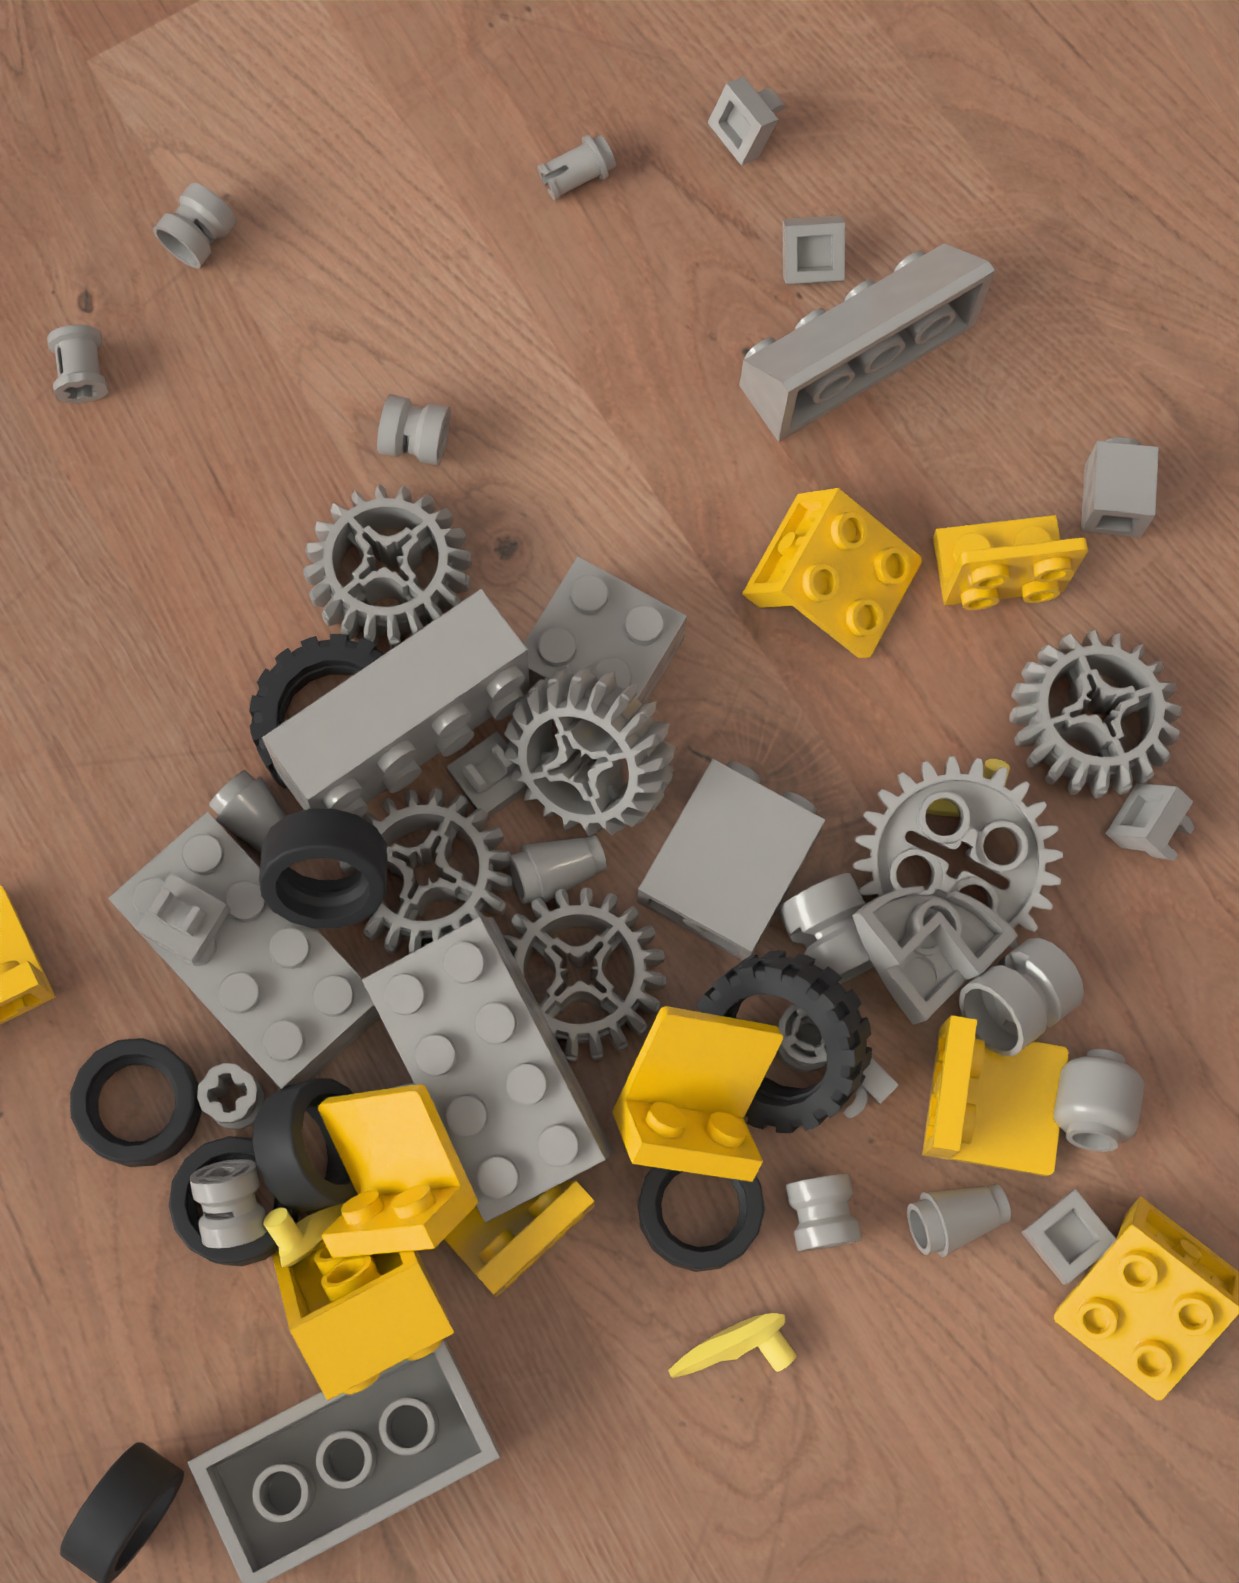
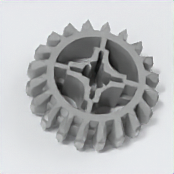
(420, 532)
(1083, 669)
(595, 730)
(436, 848)
(602, 996)

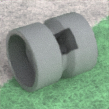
(825, 924)
(1022, 996)

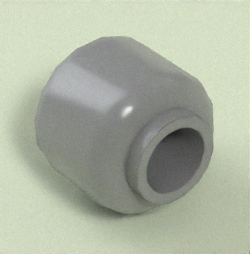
(1099, 1100)

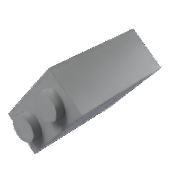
(731, 858)

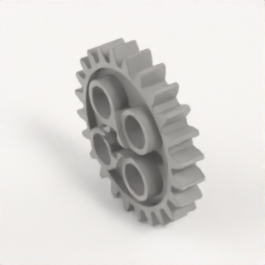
(981, 807)

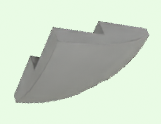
(929, 945)

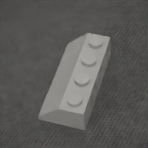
(865, 337)

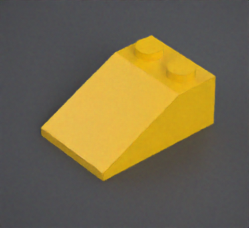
(360, 1314)

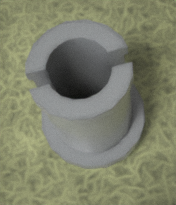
(577, 166)

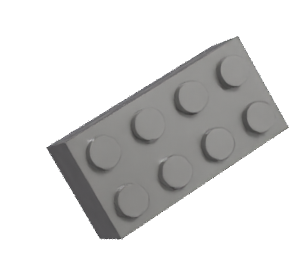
(403, 710)
(261, 976)
(489, 1065)
(342, 1464)

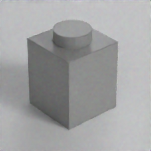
(1119, 488)

